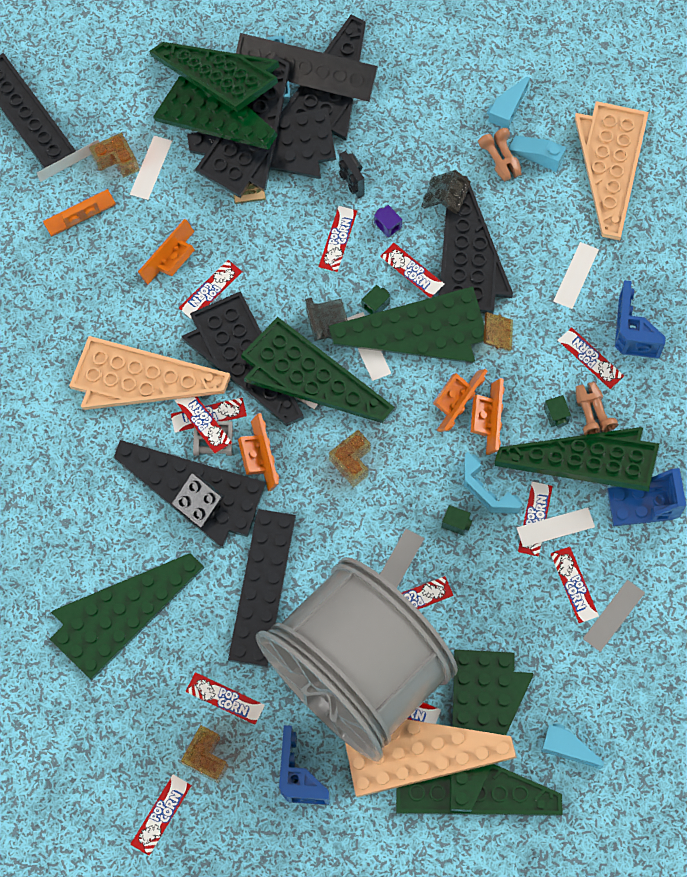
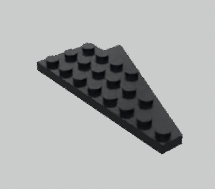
(347, 45)
(300, 146)
(239, 164)
(471, 256)
(222, 336)
(168, 474)

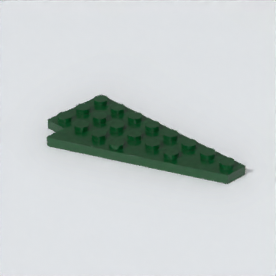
(501, 795)

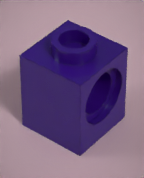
(387, 220)

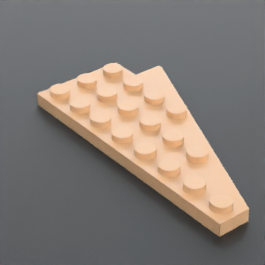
(611, 154)
(128, 376)
(426, 752)

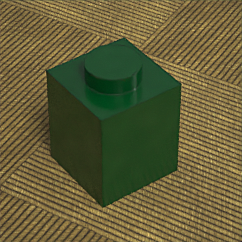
(376, 300)
(557, 411)
(456, 520)

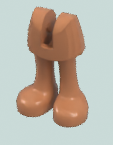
(500, 137)
(594, 398)

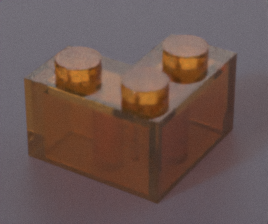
(114, 151)
(347, 458)
(200, 757)

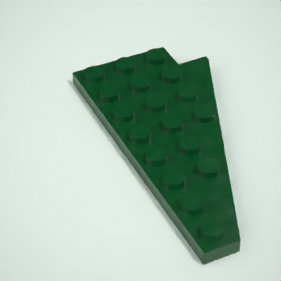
(224, 75)
(198, 111)
(427, 328)
(298, 368)
(601, 458)
(109, 619)
(485, 701)

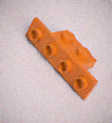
(79, 212)
(170, 254)
(455, 396)
(487, 416)
(257, 453)

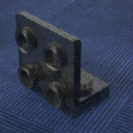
(447, 190)
(323, 315)

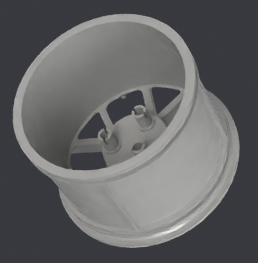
(359, 656)

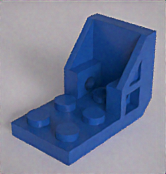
(638, 341)
(662, 502)
(308, 788)

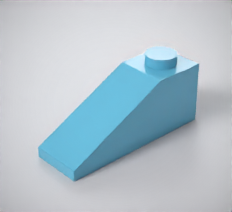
(507, 104)
(539, 151)
(566, 745)

